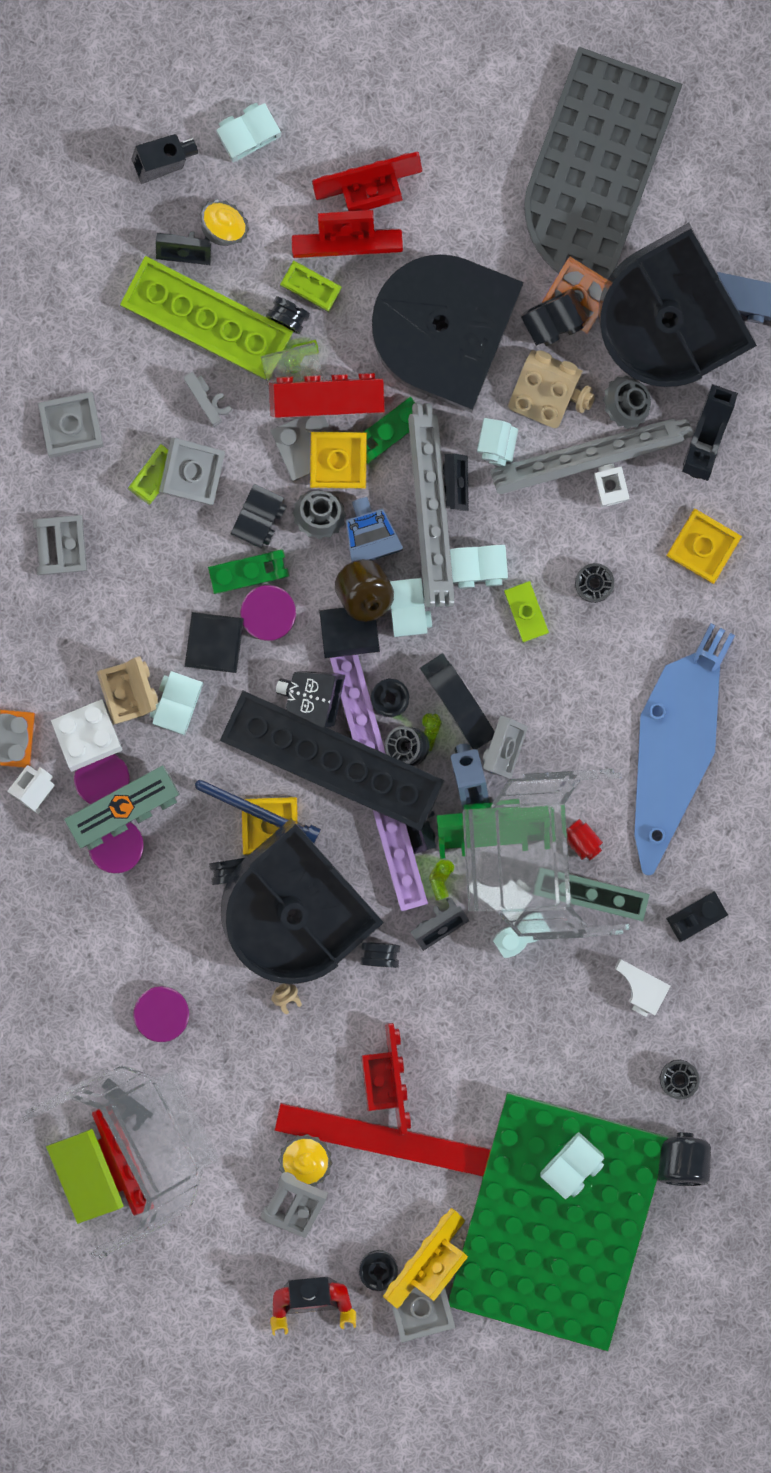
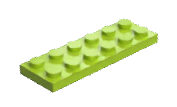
(204, 316)

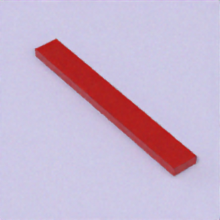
(382, 1139)

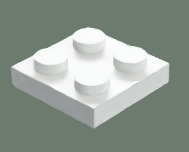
(86, 735)

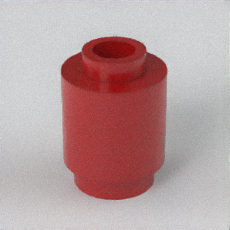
(583, 840)

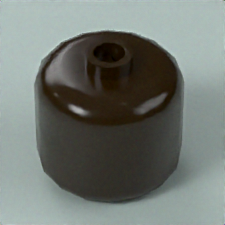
(364, 590)

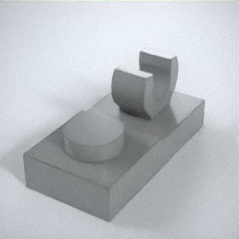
(199, 388)

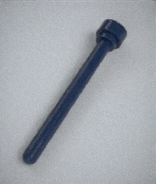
(252, 809)

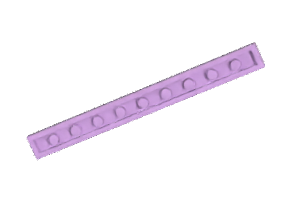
(392, 832)

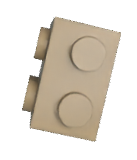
(544, 388)
(128, 690)

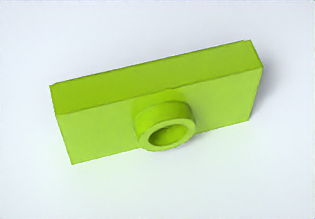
(311, 286)
(148, 480)
(526, 611)

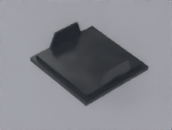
(214, 642)

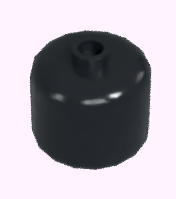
(685, 1161)

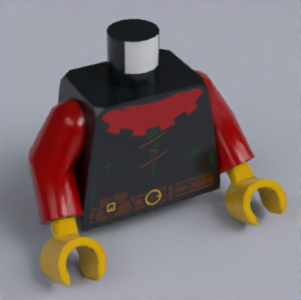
(311, 1296)

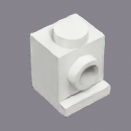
(615, 496)
(32, 787)

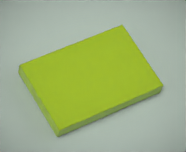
(85, 1176)

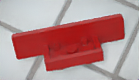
(369, 184)
(346, 235)
(383, 1080)
(118, 1165)

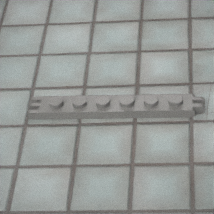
(590, 455)
(431, 506)

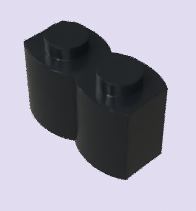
(554, 318)
(258, 516)

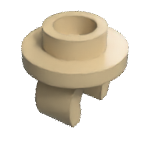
(583, 399)
(284, 994)

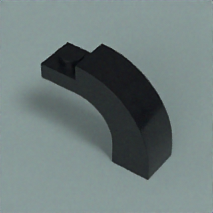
(709, 432)
(458, 701)

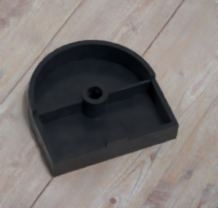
(675, 279)
(475, 309)
(297, 876)

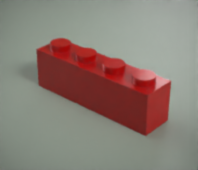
(326, 397)

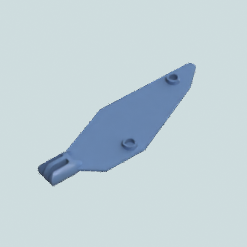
(676, 745)

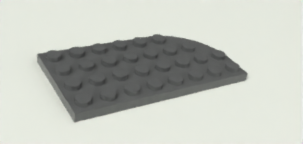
(596, 161)

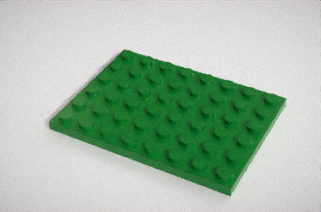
(549, 1257)

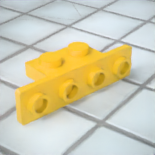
(432, 1264)

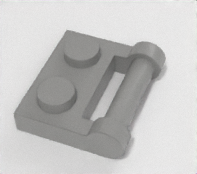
(69, 545)
(302, 1209)

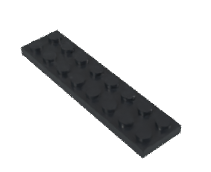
(332, 761)

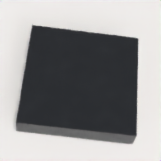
(345, 635)

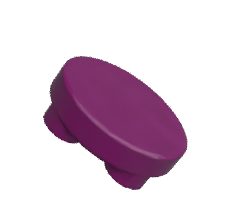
(268, 613)
(101, 778)
(119, 852)
(161, 1014)

